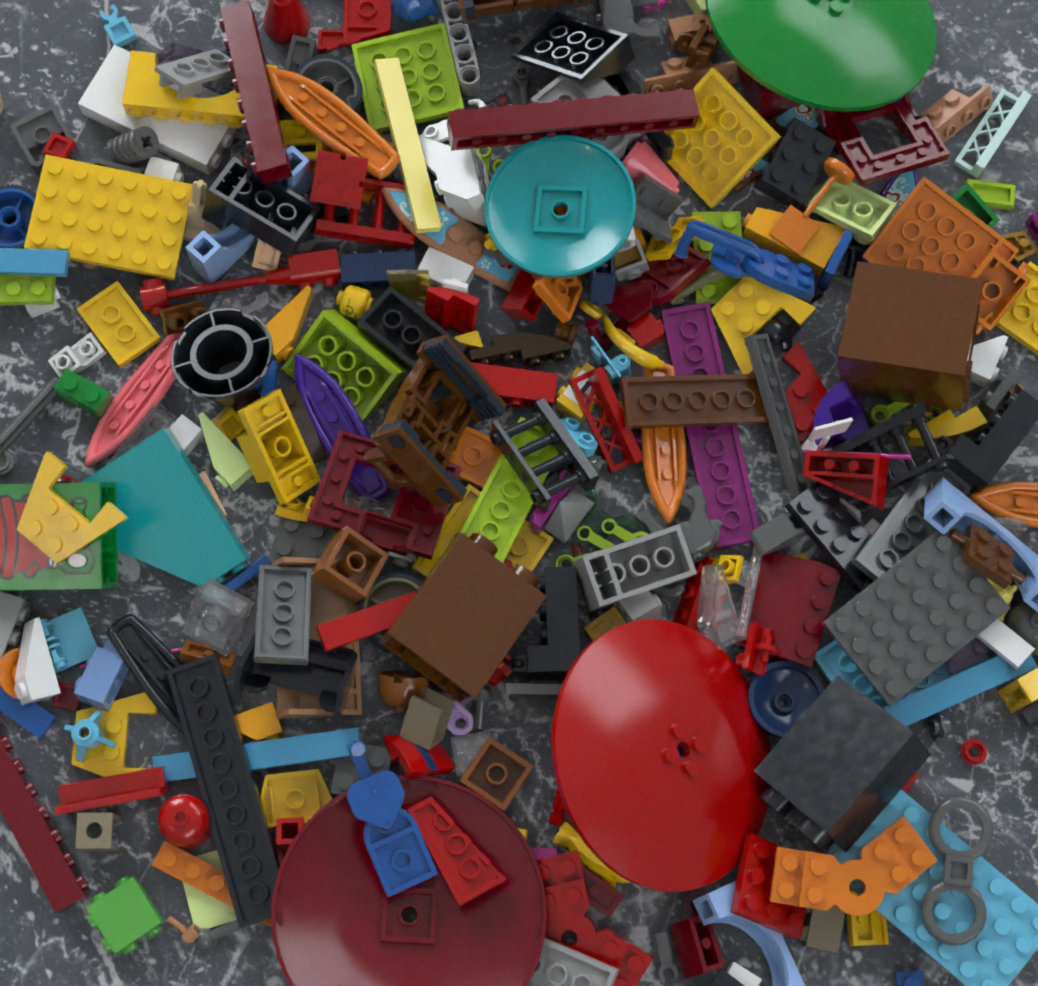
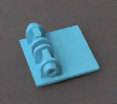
(616, 368)
(68, 639)

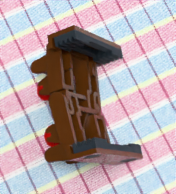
(412, 436)

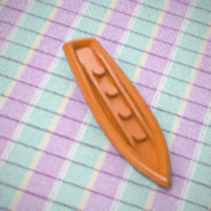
(332, 121)
(664, 460)
(1010, 500)

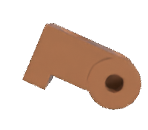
(685, 24)

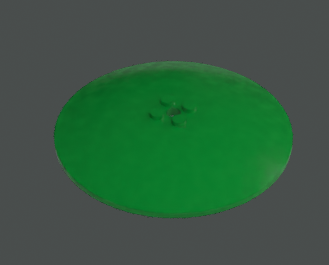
(828, 51)

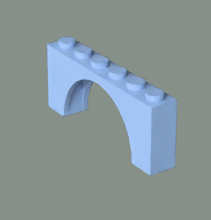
(716, 908)

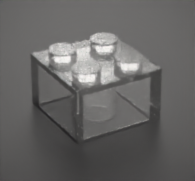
(218, 617)

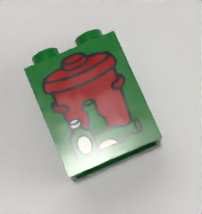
(29, 568)

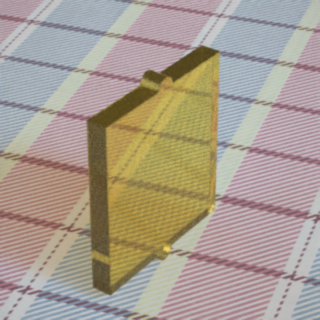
(410, 283)

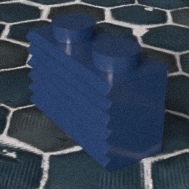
(602, 283)

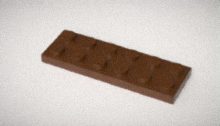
(692, 401)

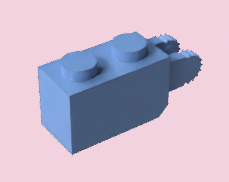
(101, 678)

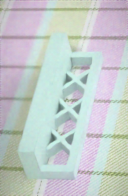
(1000, 133)

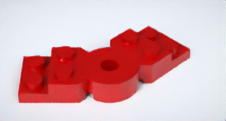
(566, 910)

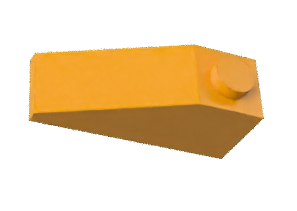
(288, 323)

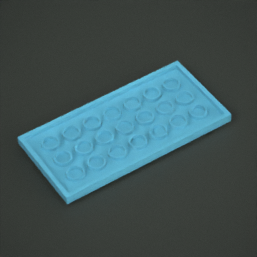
(1011, 919)

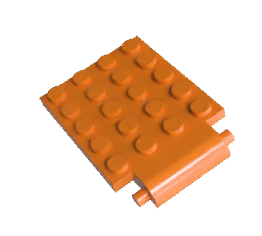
(944, 237)

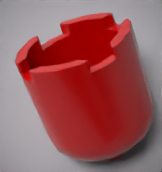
(185, 821)

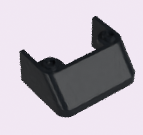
(325, 675)

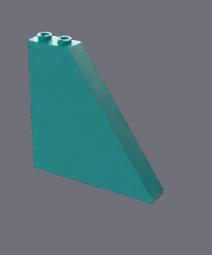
(171, 513)

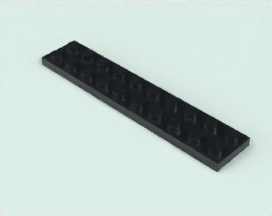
(227, 786)

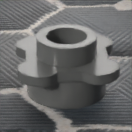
(939, 726)

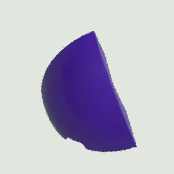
(838, 405)

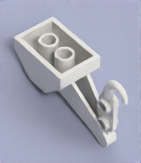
(459, 173)

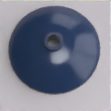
(787, 683)

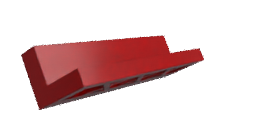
(615, 419)
(111, 790)

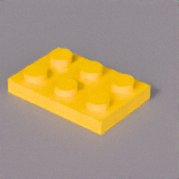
(119, 324)

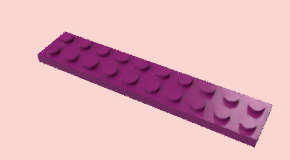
(713, 449)

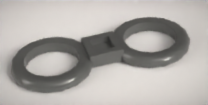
(957, 871)

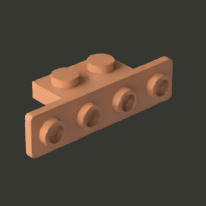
(679, 76)
(956, 111)

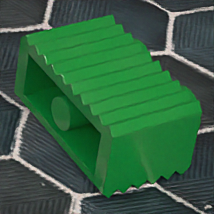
(83, 393)

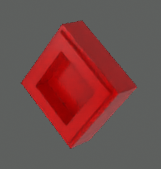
(59, 146)

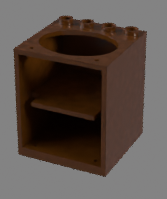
(910, 335)

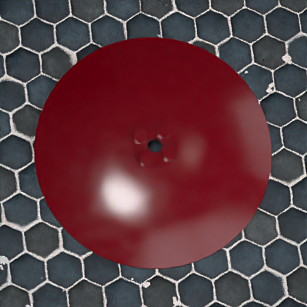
(344, 931)

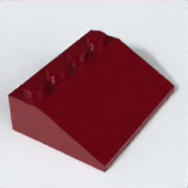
(793, 601)

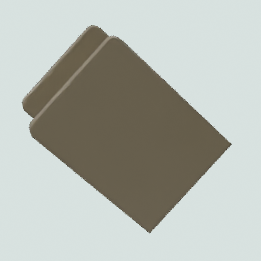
(427, 718)
(104, 841)

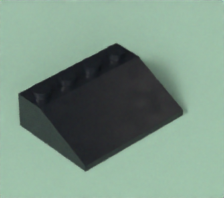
(576, 49)

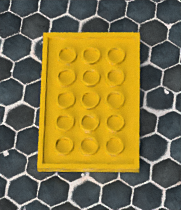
(110, 217)

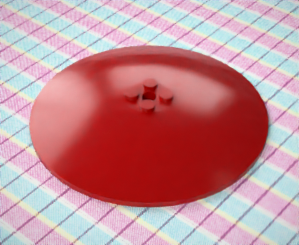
(618, 765)

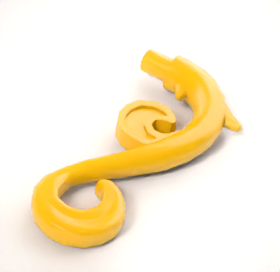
(621, 338)

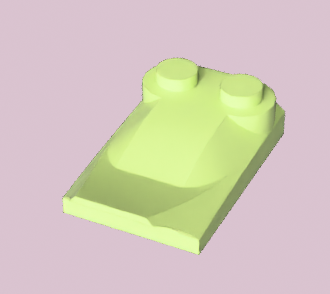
(854, 209)

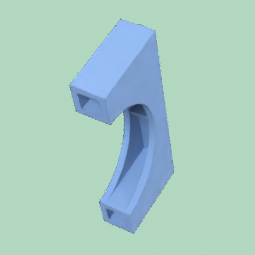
(217, 252)
(950, 509)

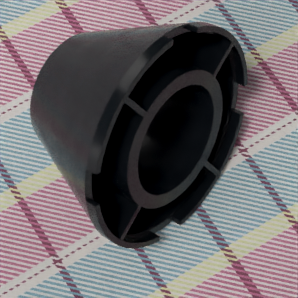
(215, 341)

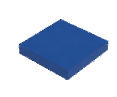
(835, 260)

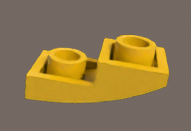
(295, 509)
(731, 566)

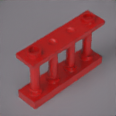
(375, 233)

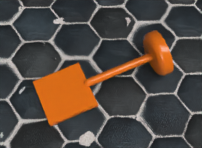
(796, 228)

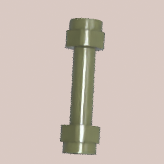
(712, 275)

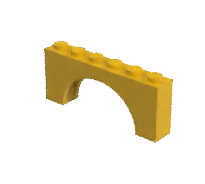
(148, 99)

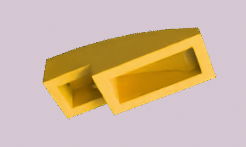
(950, 427)

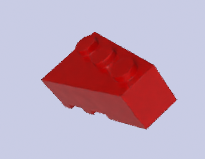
(851, 473)

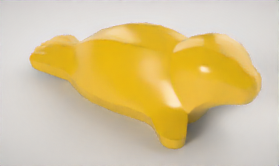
(570, 839)

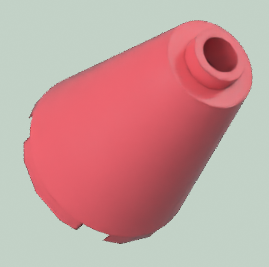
(643, 160)

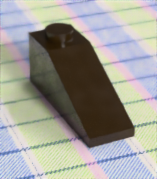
(304, 423)

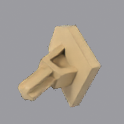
(195, 223)

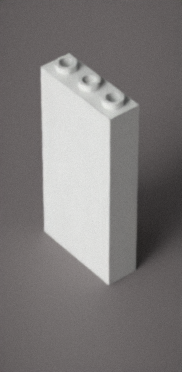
(187, 142)

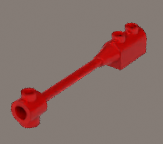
(302, 271)

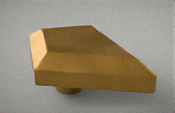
(1023, 243)

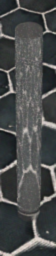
(749, 595)

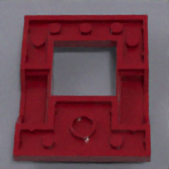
(868, 168)
(413, 522)

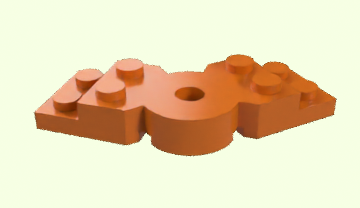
(560, 293)
(820, 881)

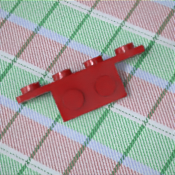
(689, 604)

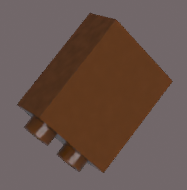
(464, 617)

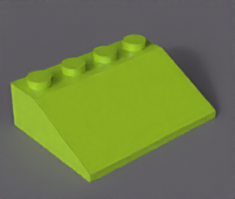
(352, 359)

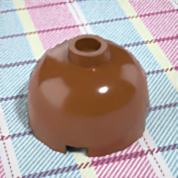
(398, 687)

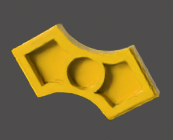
(662, 250)

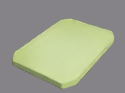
(204, 909)

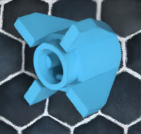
(94, 738)

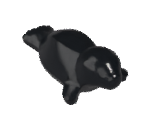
(783, 327)

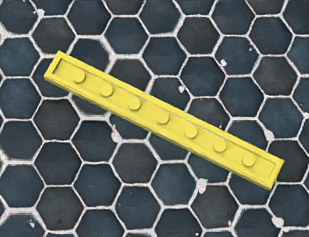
(407, 145)

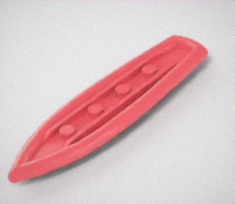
(133, 402)

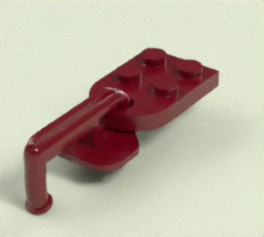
(654, 287)

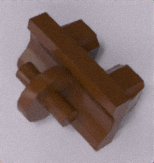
(698, 46)
(178, 316)

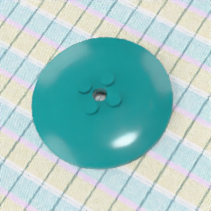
(555, 174)

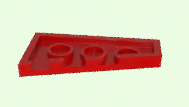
(458, 860)

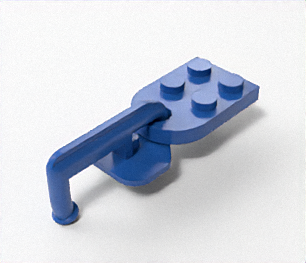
(762, 265)
(400, 851)

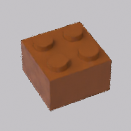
(350, 564)
(497, 774)

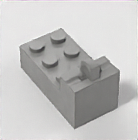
(634, 567)

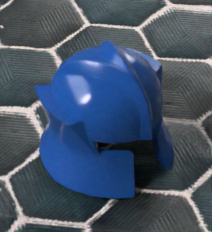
(414, 9)

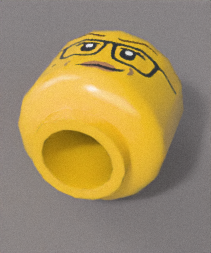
(354, 301)

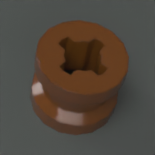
(566, 332)

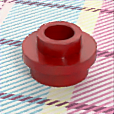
(978, 746)

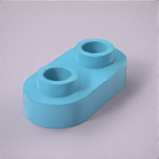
(580, 435)

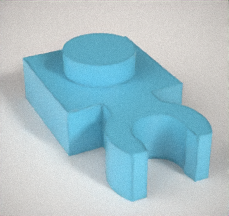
(118, 28)

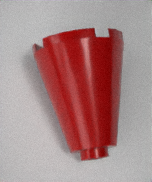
(286, 19)

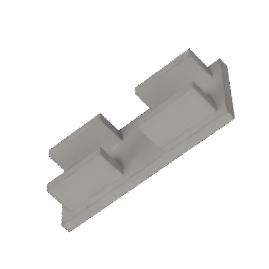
(195, 70)

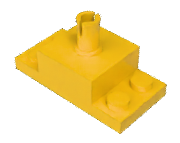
(276, 447)

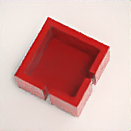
(338, 180)

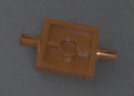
(987, 555)

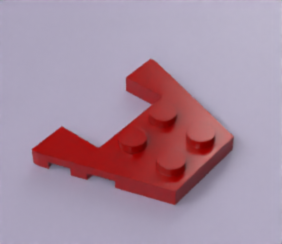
(362, 22)
(804, 393)

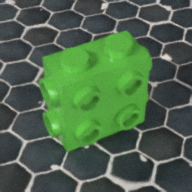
(124, 916)

